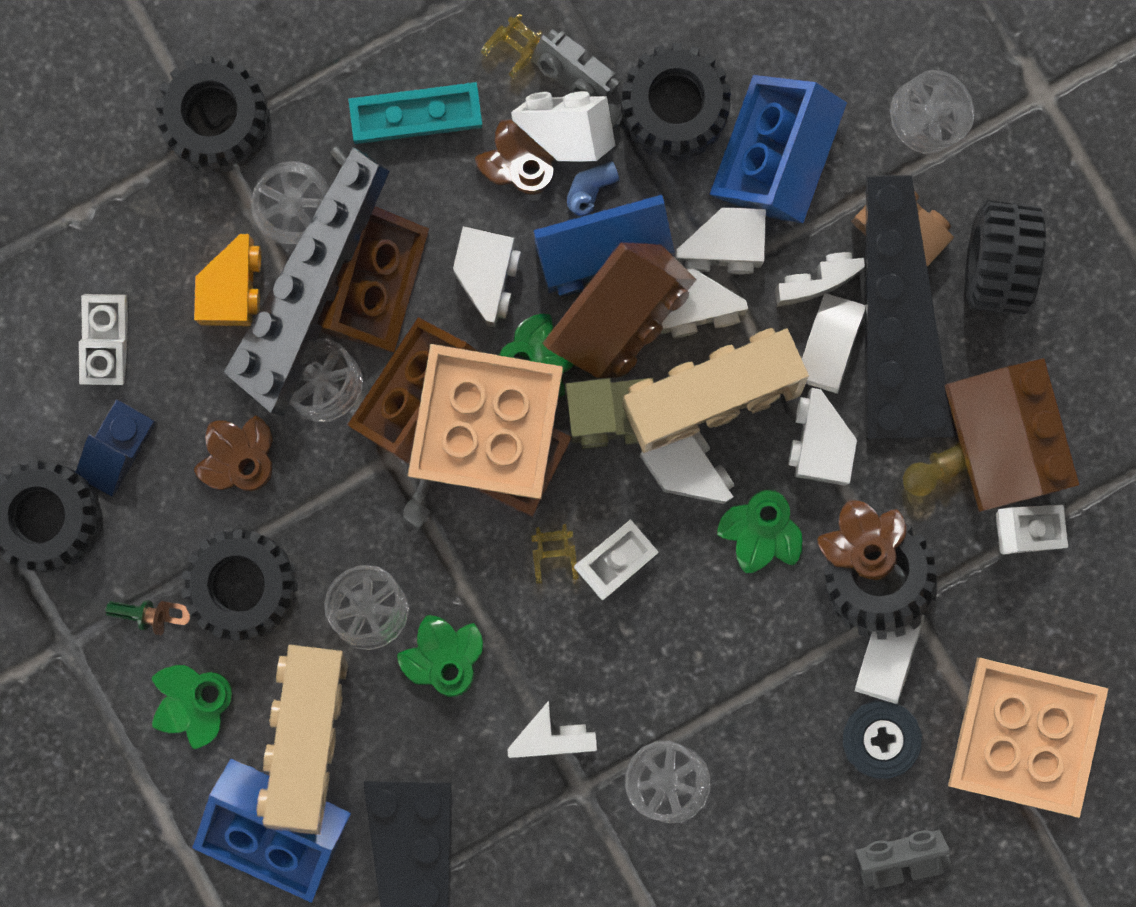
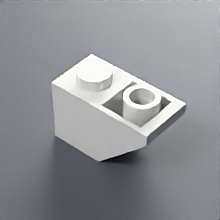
(567, 126)
(727, 239)
(483, 269)
(705, 304)
(825, 442)
(687, 472)

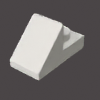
(1031, 529)
(616, 559)
(537, 738)

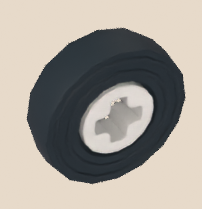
(868, 757)

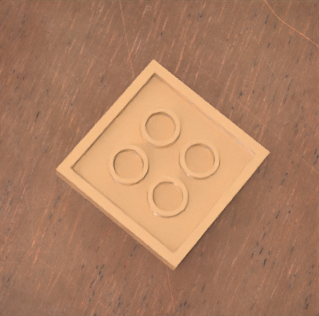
(485, 421)
(1028, 737)

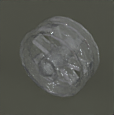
(932, 111)
(289, 202)
(324, 382)
(366, 607)
(667, 782)

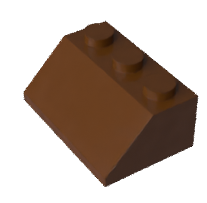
(376, 282)
(621, 310)
(393, 403)
(1011, 434)

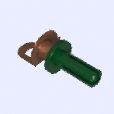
(147, 614)

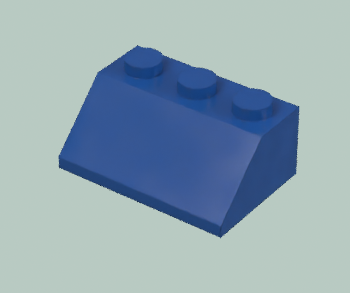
(779, 147)
(579, 247)
(279, 857)

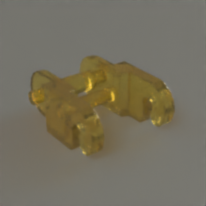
(503, 34)
(539, 555)

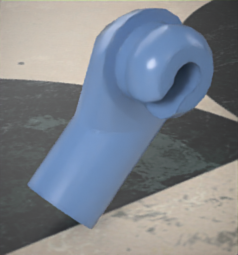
(586, 186)

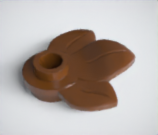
(514, 155)
(232, 450)
(861, 534)

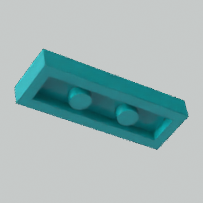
(415, 113)

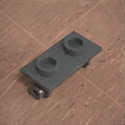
(558, 59)
(922, 852)

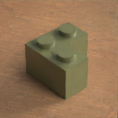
(598, 412)

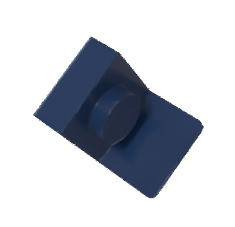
(114, 447)

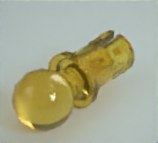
(922, 478)

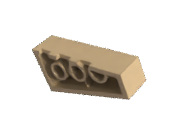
(715, 389)
(302, 739)

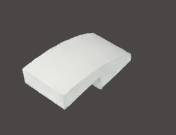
(830, 275)
(103, 339)
(832, 341)
(887, 664)

